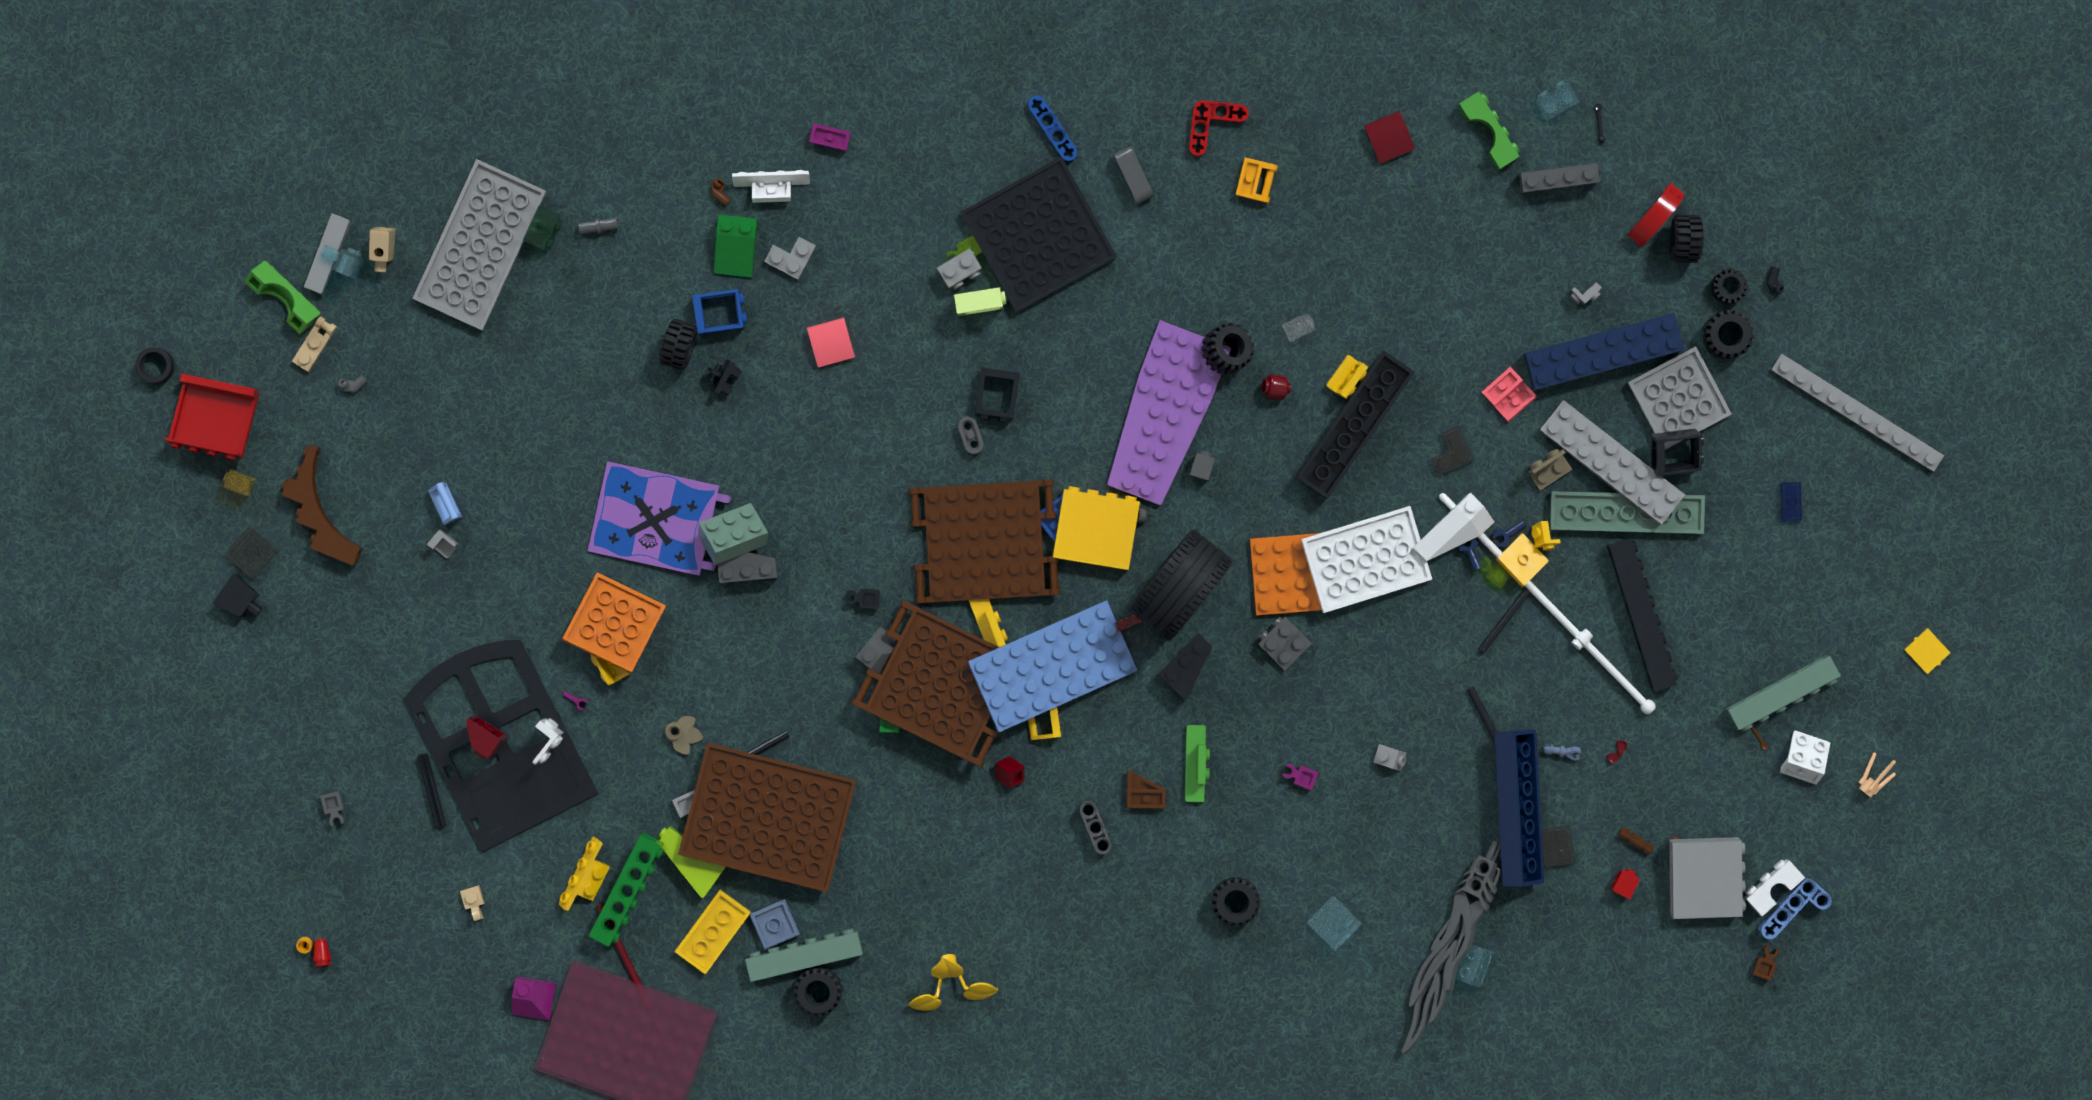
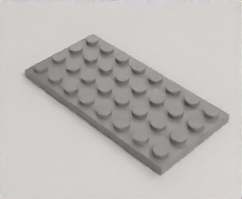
(479, 245)

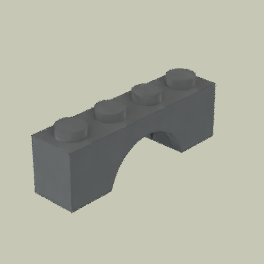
(1558, 178)

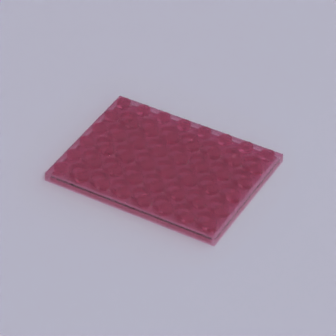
(624, 1037)

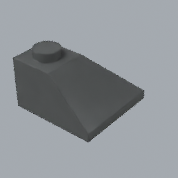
(877, 651)

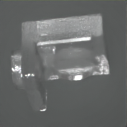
(1299, 327)

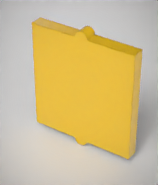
(1927, 651)

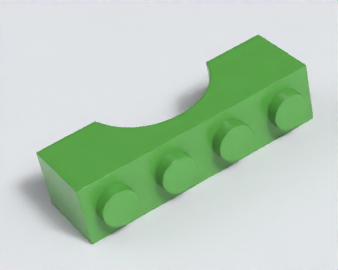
(1476, 109)
(267, 280)

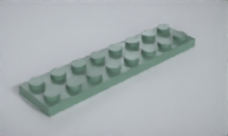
(1615, 513)

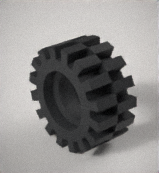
(1739, 280)

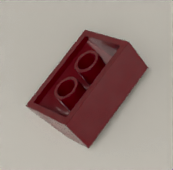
(484, 737)

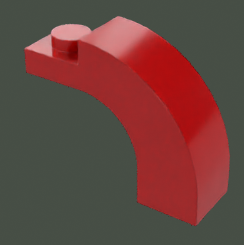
(1656, 215)

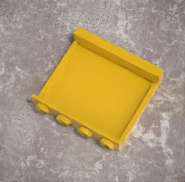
(1096, 528)

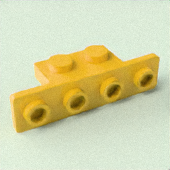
(988, 622)
(586, 877)

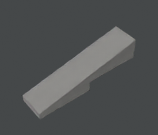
(322, 267)

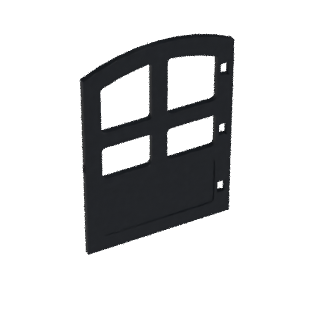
(514, 790)

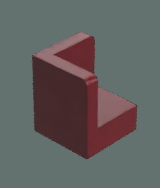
(1009, 772)

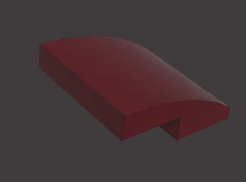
(1389, 137)

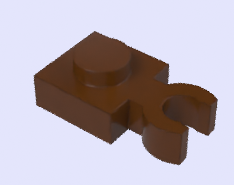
(1765, 965)

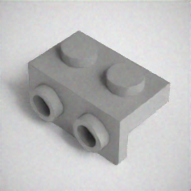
(959, 269)

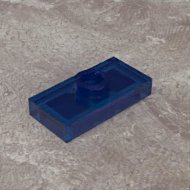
(1791, 501)

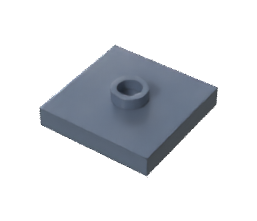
(774, 924)

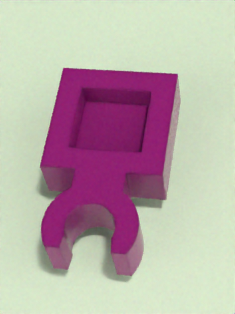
(1303, 777)

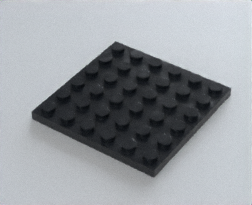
(1038, 234)

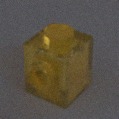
(238, 482)

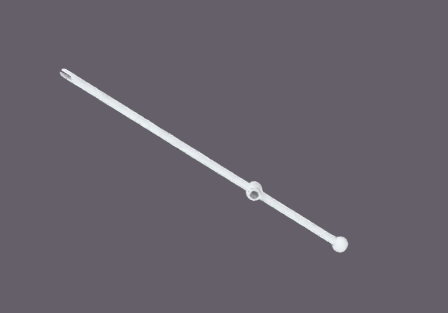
(1581, 639)

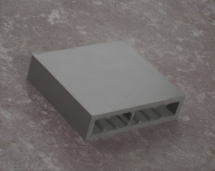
(1706, 878)

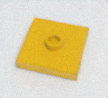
(1522, 560)

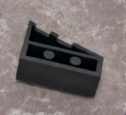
(1186, 666)

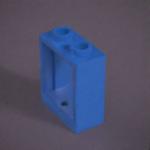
(699, 311)

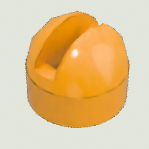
(300, 945)

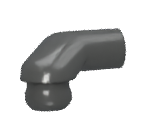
(352, 386)

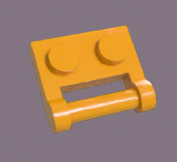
(1250, 177)

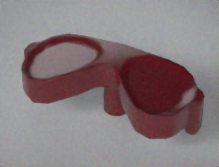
(1614, 757)

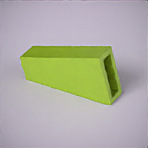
(698, 873)

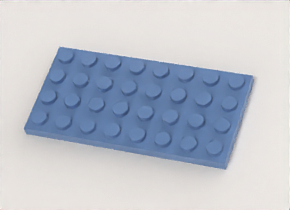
(1052, 666)

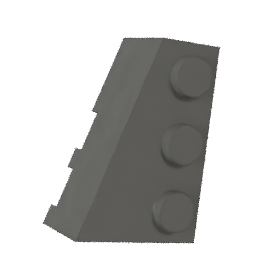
(747, 567)

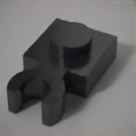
(868, 598)

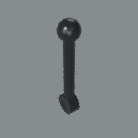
(1598, 107)

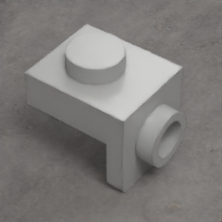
(1591, 294)
(1390, 757)

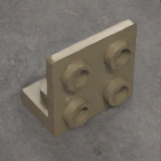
(1549, 470)

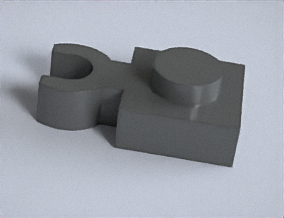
(332, 804)

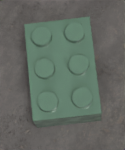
(732, 533)

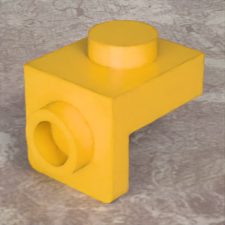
(1542, 537)

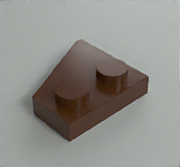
(1144, 793)

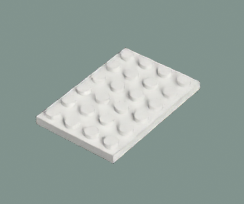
(1365, 559)

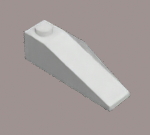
(1459, 526)

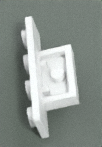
(771, 185)

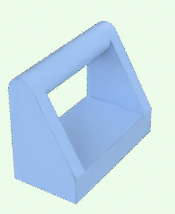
(444, 503)

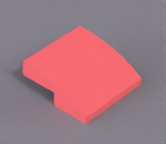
(830, 342)
(1509, 394)

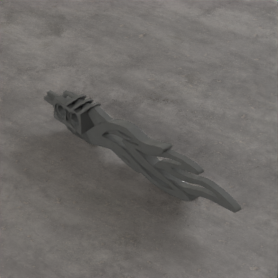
(1451, 953)

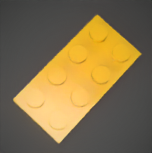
(712, 931)

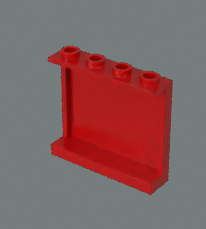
(213, 417)

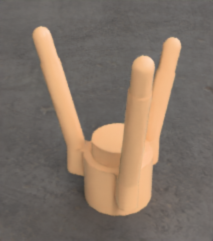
(1870, 786)

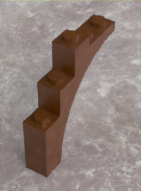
(304, 490)

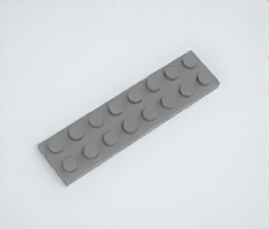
(1612, 462)

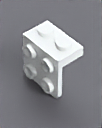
(549, 728)

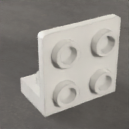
(1806, 758)

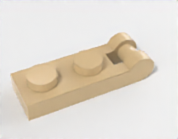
(314, 344)

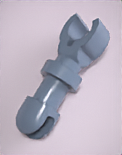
(1549, 749)

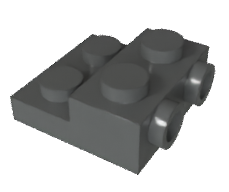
(1283, 642)

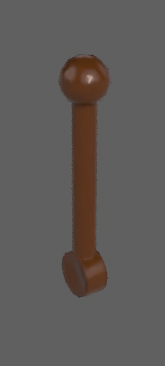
(1764, 745)

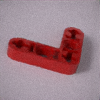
(1210, 114)

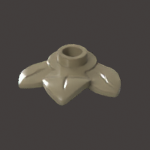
(686, 734)

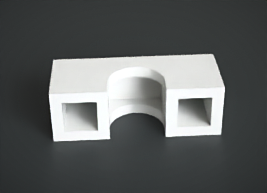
(1760, 897)

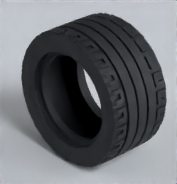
(1181, 585)

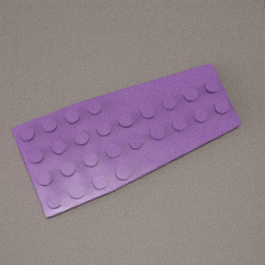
(1163, 413)

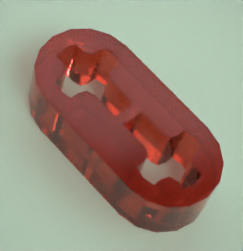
(1127, 622)

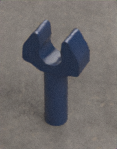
(1508, 533)
(1471, 554)

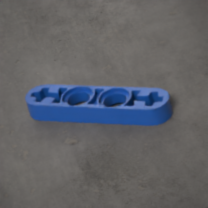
(1054, 127)

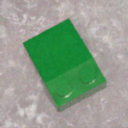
(735, 246)

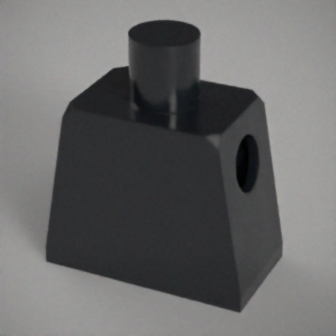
(238, 597)

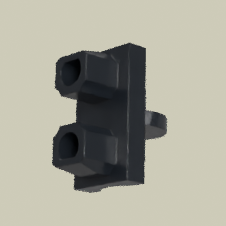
(728, 369)

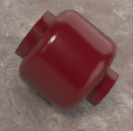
(1276, 387)

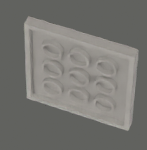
(1679, 395)

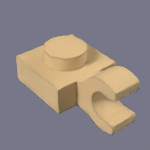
(473, 899)

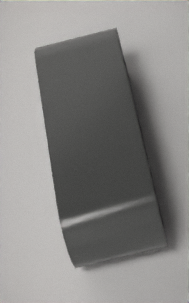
(1133, 175)
(1095, 836)

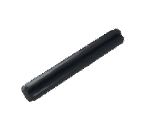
(431, 790)

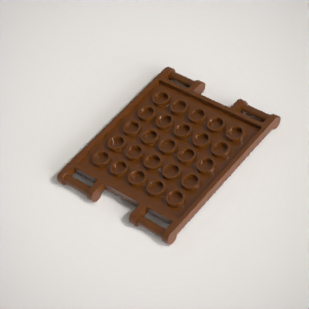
(984, 541)
(931, 685)

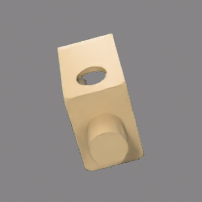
(385, 239)

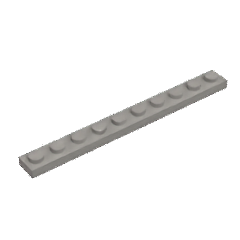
(1857, 412)

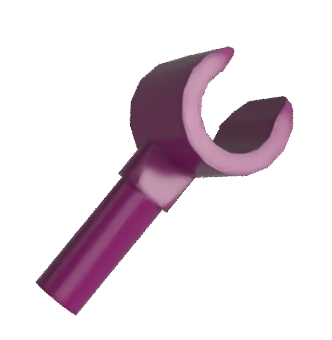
(576, 700)

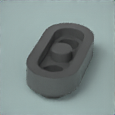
(970, 435)

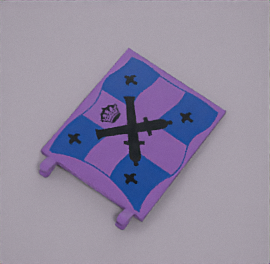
(653, 518)

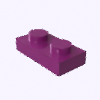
(830, 137)

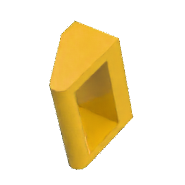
(1055, 726)

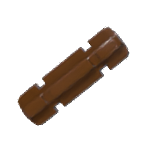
(1636, 841)

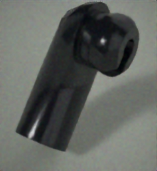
(1772, 282)

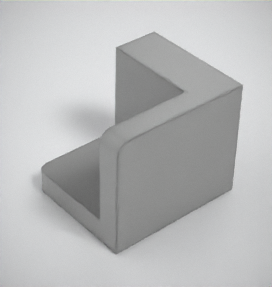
(443, 543)

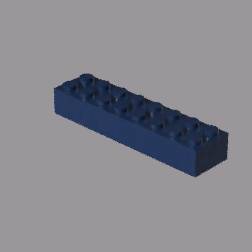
(1603, 351)
(1519, 807)

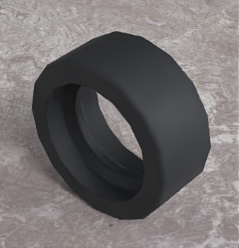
(140, 365)

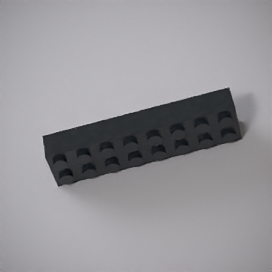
(1355, 424)

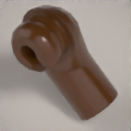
(717, 189)

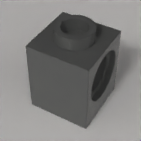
(1202, 465)

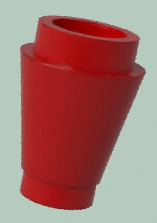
(321, 953)

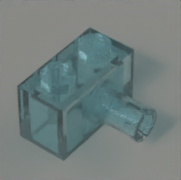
(346, 261)

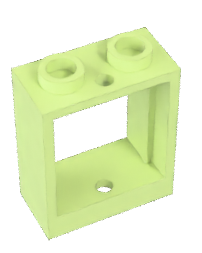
(979, 301)

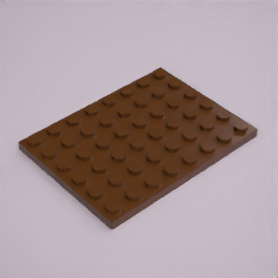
(767, 817)

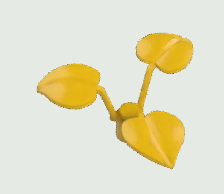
(949, 968)

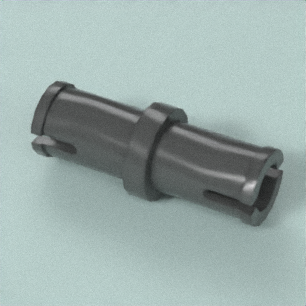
(599, 226)

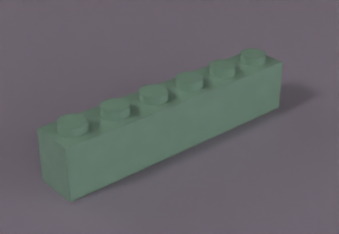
(1783, 692)
(805, 955)

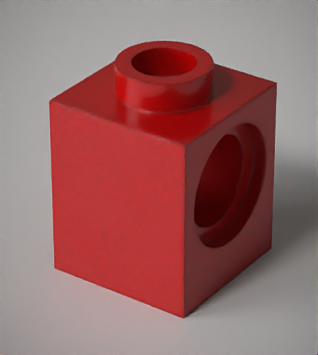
(1625, 883)

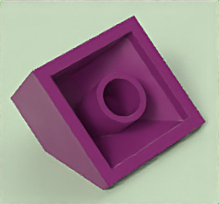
(533, 998)

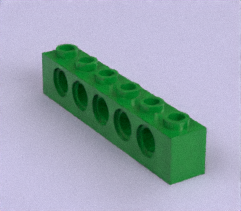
(600, 930)

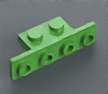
(1196, 763)

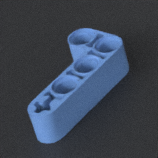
(1791, 911)

